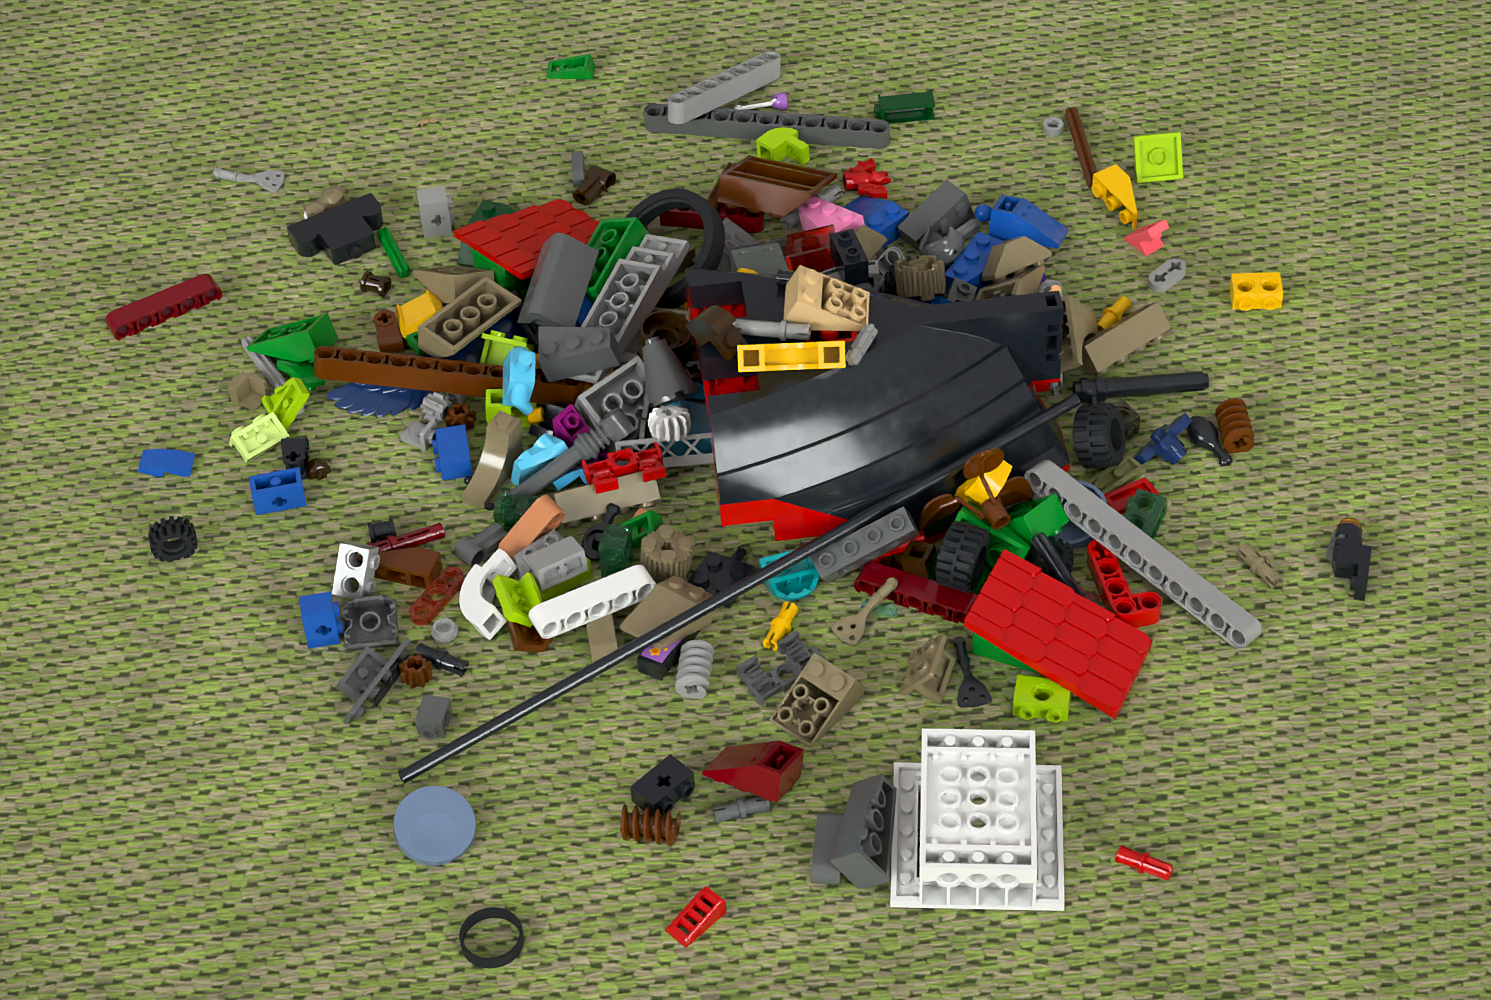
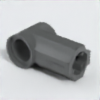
(476, 548)

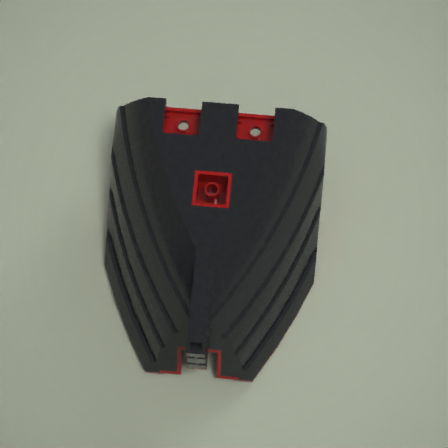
(842, 439)

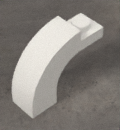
(478, 594)

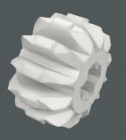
(669, 422)

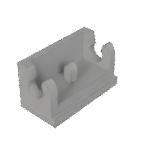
(557, 562)

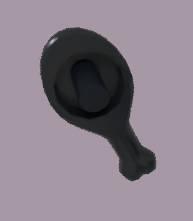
(1205, 435)
(593, 535)

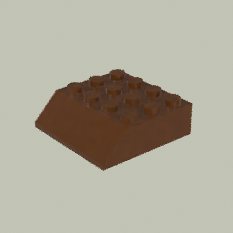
(770, 185)

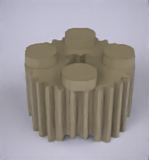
(920, 277)
(666, 554)

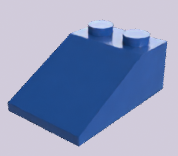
(880, 216)

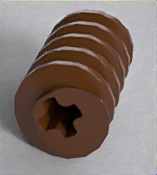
(1235, 426)
(649, 826)

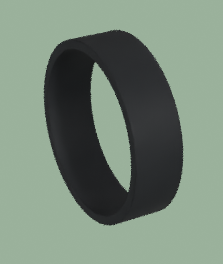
(486, 913)

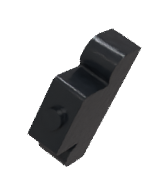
(340, 231)

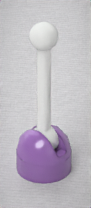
(778, 102)

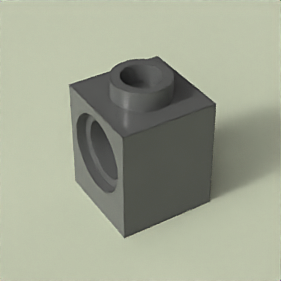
(433, 716)

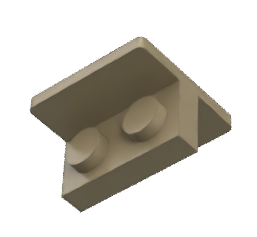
(928, 670)

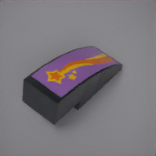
(658, 662)

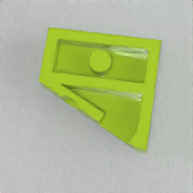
(287, 401)

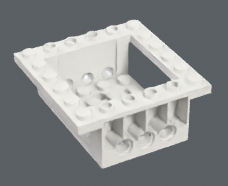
(1006, 863)

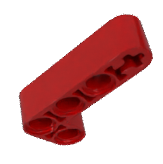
(1134, 609)

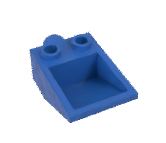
(1018, 217)

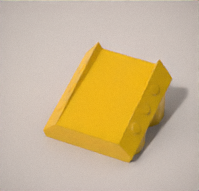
(416, 312)

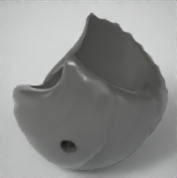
(943, 248)

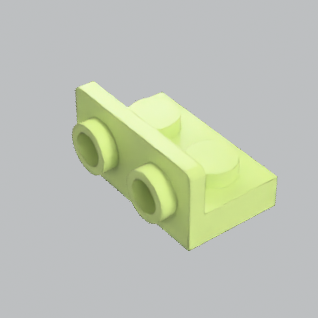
(258, 437)

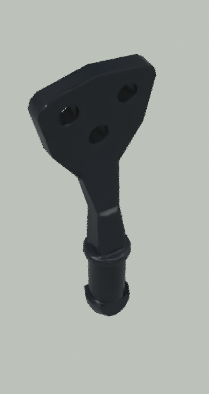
(969, 681)

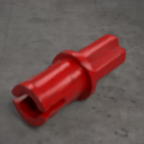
(1144, 863)

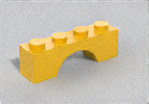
(791, 356)

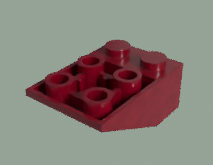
(758, 768)

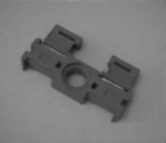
(761, 684)

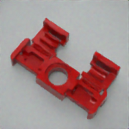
(605, 472)

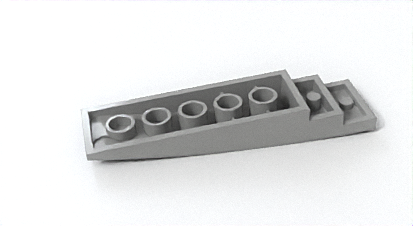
(634, 291)

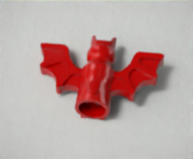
(866, 179)

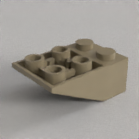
(1019, 284)
(817, 701)

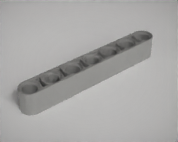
(724, 87)

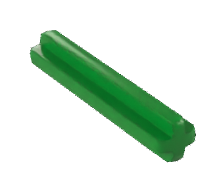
(393, 252)

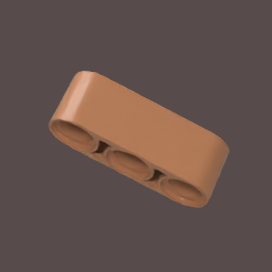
(536, 522)

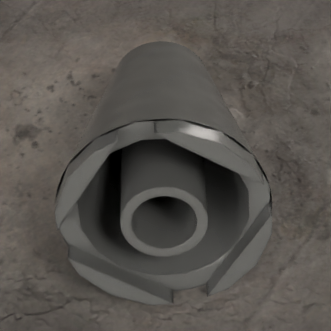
(665, 374)

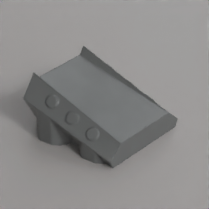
(370, 623)

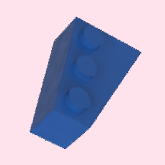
(972, 261)

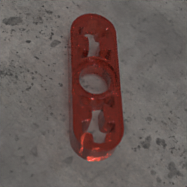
(438, 586)

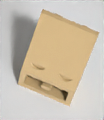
(825, 302)

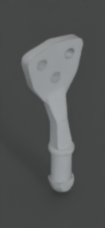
(265, 179)

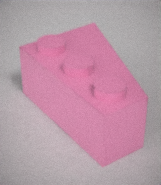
(820, 213)

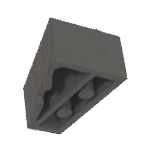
(942, 209)
(576, 351)

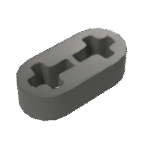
(578, 172)

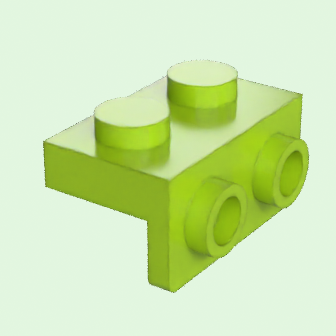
(517, 597)

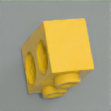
(1256, 291)

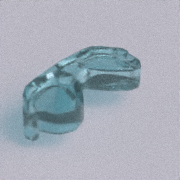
(888, 610)

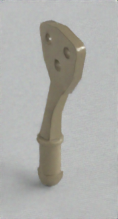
(860, 618)

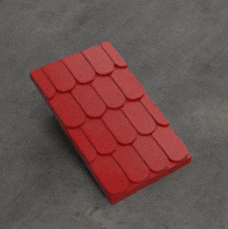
(514, 241)
(1054, 632)

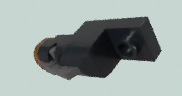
(1349, 556)

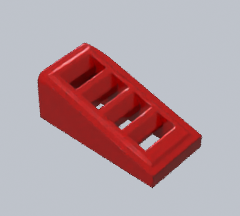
(699, 902)

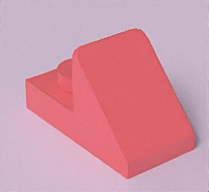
(1147, 238)

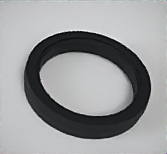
(713, 241)

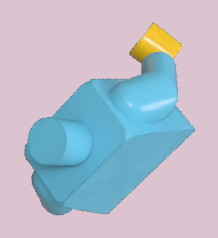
(519, 382)

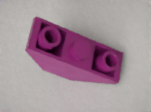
(570, 423)

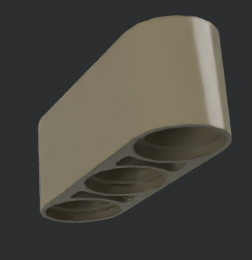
(601, 637)

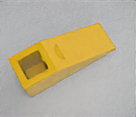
(1116, 191)

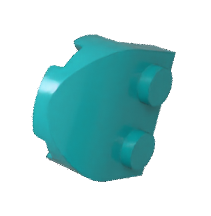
(794, 582)

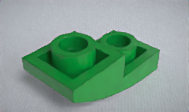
(301, 370)

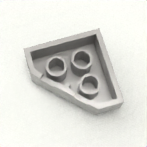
(621, 389)

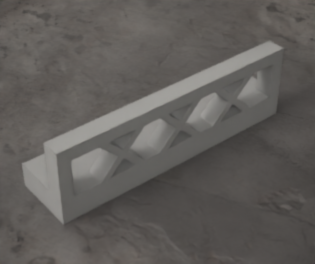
(674, 461)

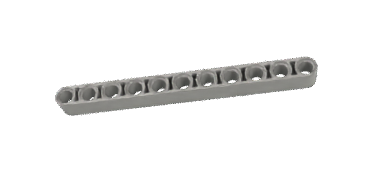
(1146, 555)

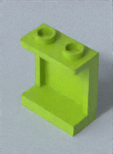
(497, 347)

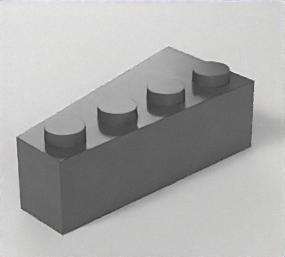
(866, 833)

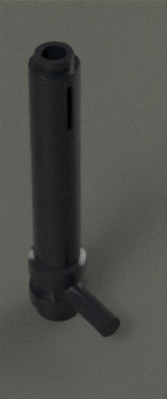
(1100, 388)

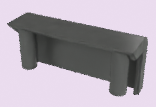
(558, 282)

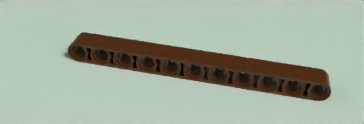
(431, 374)

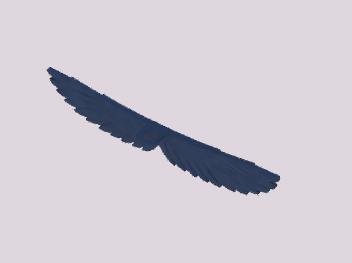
(386, 399)

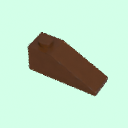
(408, 566)

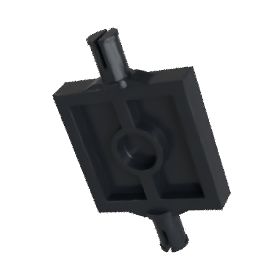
(720, 572)

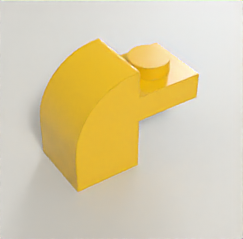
(974, 490)

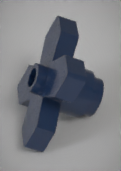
(1165, 442)

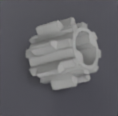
(436, 406)

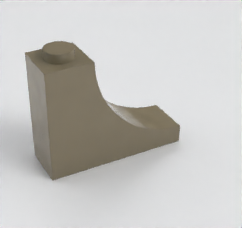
(1077, 326)
(496, 463)

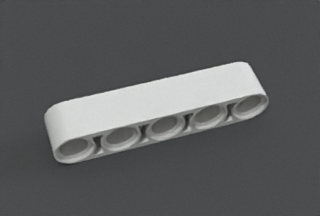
(591, 601)

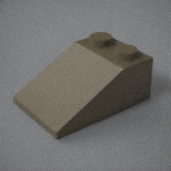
(451, 280)
(664, 603)

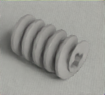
(694, 669)

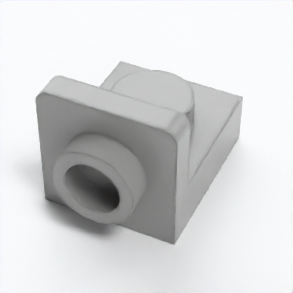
(420, 434)

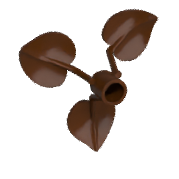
(993, 510)

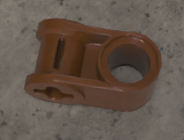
(388, 334)

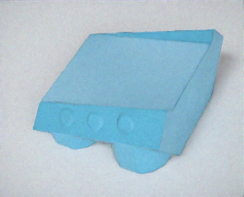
(535, 458)

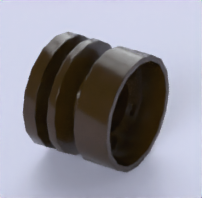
(667, 326)

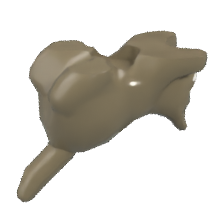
(330, 198)

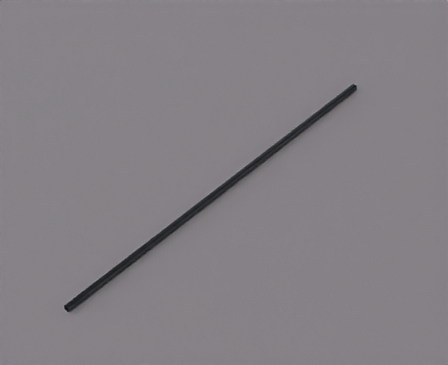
(728, 594)

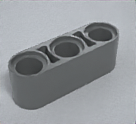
(825, 835)

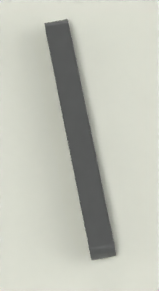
(753, 124)

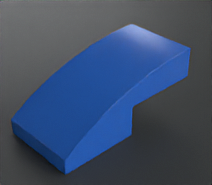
(158, 461)

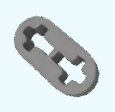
(1164, 272)

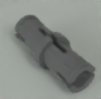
(740, 808)

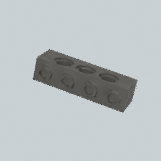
(865, 545)

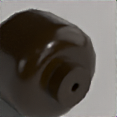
(316, 468)

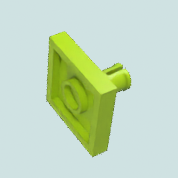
(1158, 157)

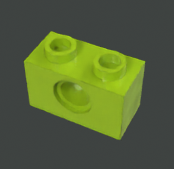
(1040, 699)

